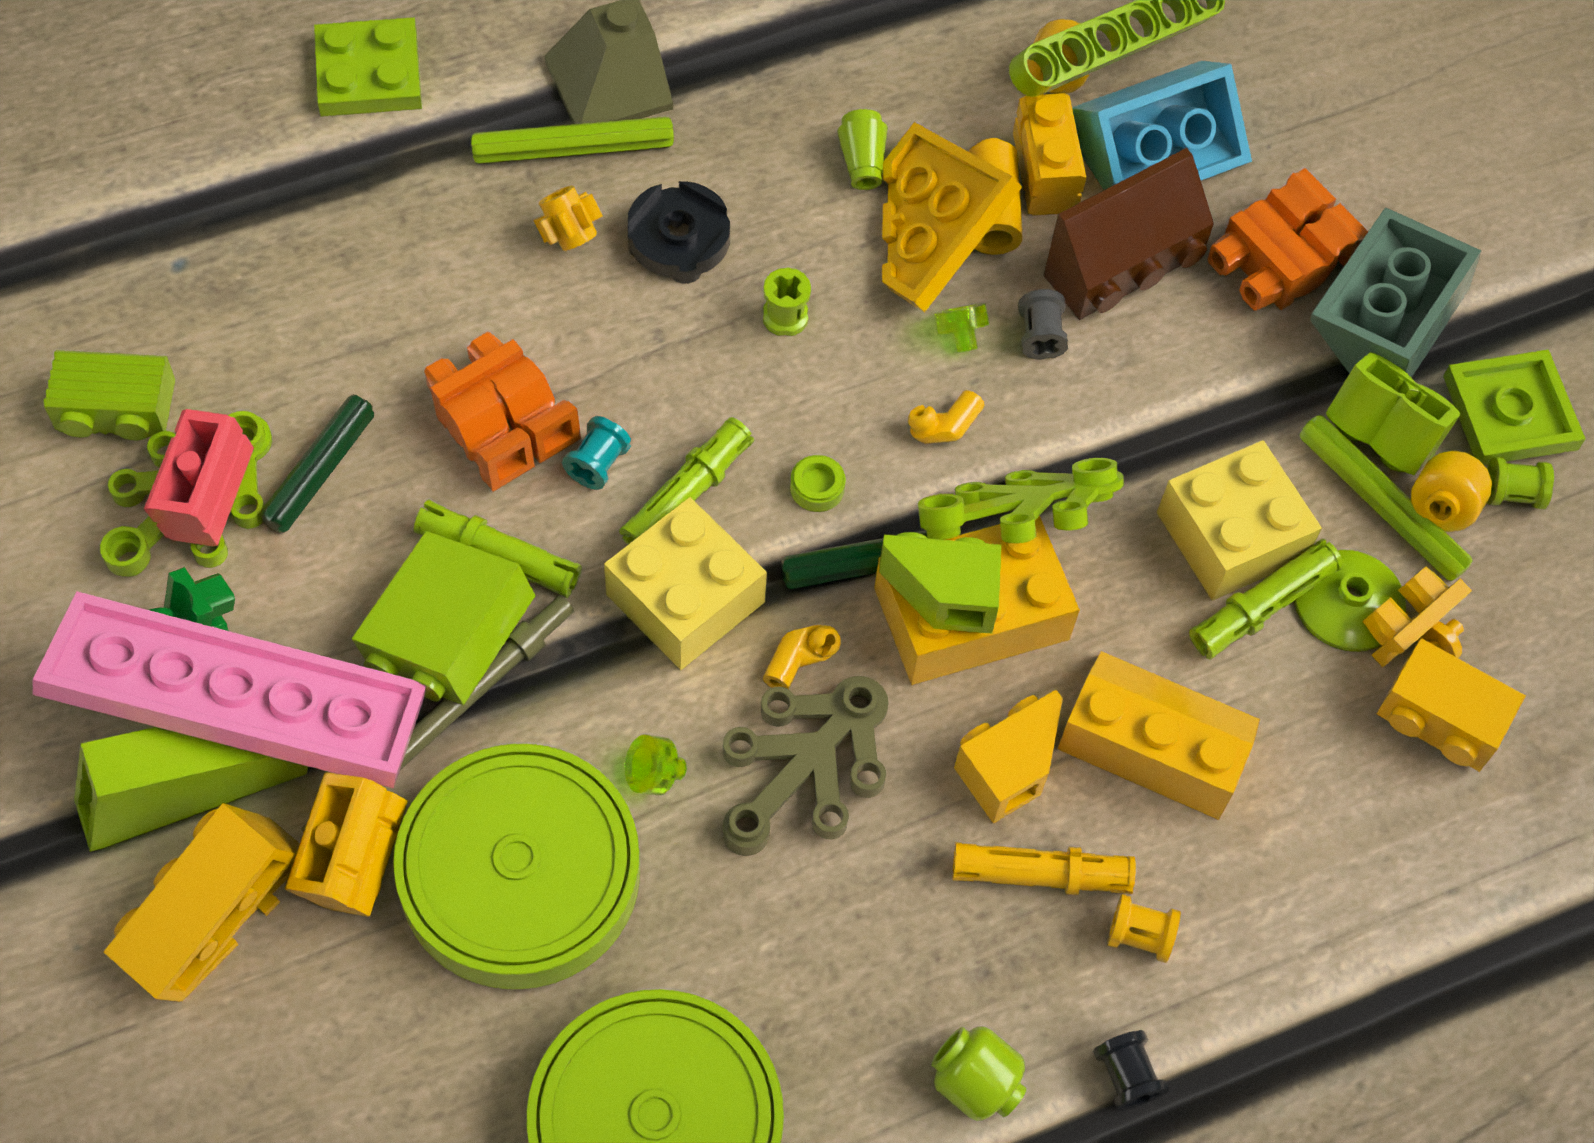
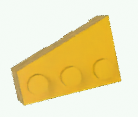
(203, 901)

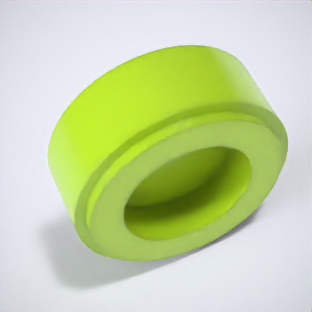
(817, 483)

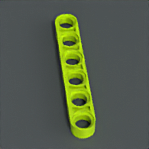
(1117, 28)

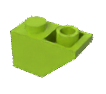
(945, 580)

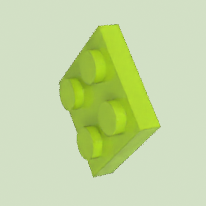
(367, 66)
(1514, 407)

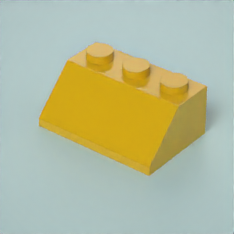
(1159, 735)

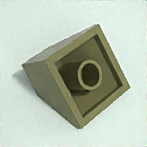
(610, 66)

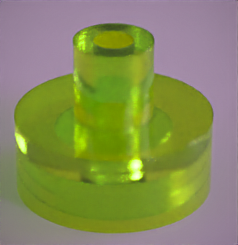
(962, 322)
(653, 765)

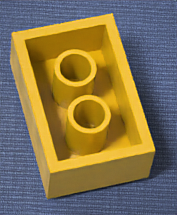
(1032, 612)

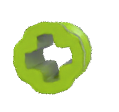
(786, 301)
(1520, 483)

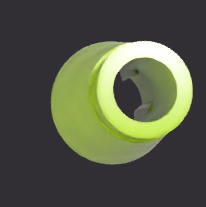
(863, 147)

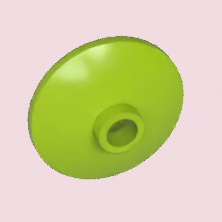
(1336, 614)

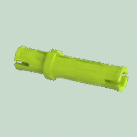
(701, 470)
(537, 564)
(1249, 610)

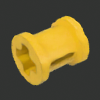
(1144, 928)

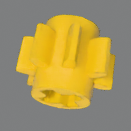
(568, 218)

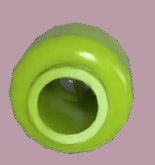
(979, 1073)

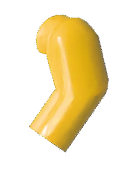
(948, 426)
(800, 649)

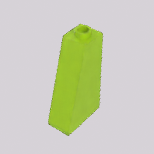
(161, 777)

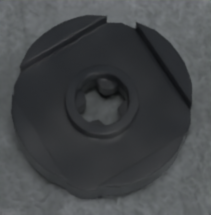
(678, 256)

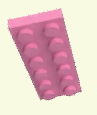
(230, 689)

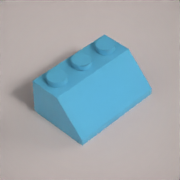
(1161, 116)

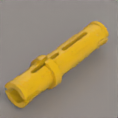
(1052, 869)

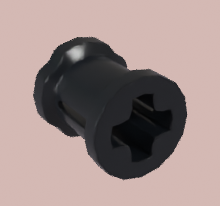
(1130, 1070)

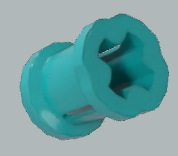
(596, 453)

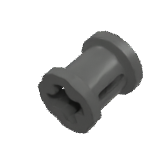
(1043, 324)

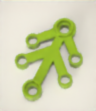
(1028, 496)
(147, 534)

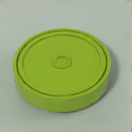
(517, 866)
(655, 1073)

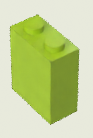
(444, 617)

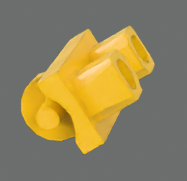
(1432, 601)

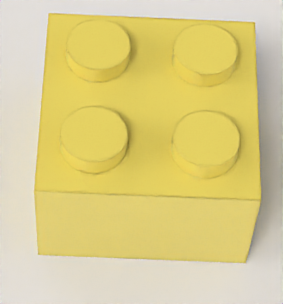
(1237, 519)
(685, 583)

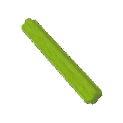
(572, 140)
(1385, 497)

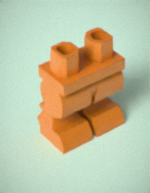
(1272, 254)
(487, 393)

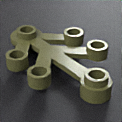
(809, 754)

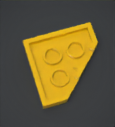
(936, 212)

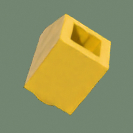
(1012, 759)

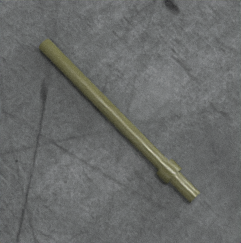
(523, 643)

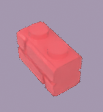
(199, 477)

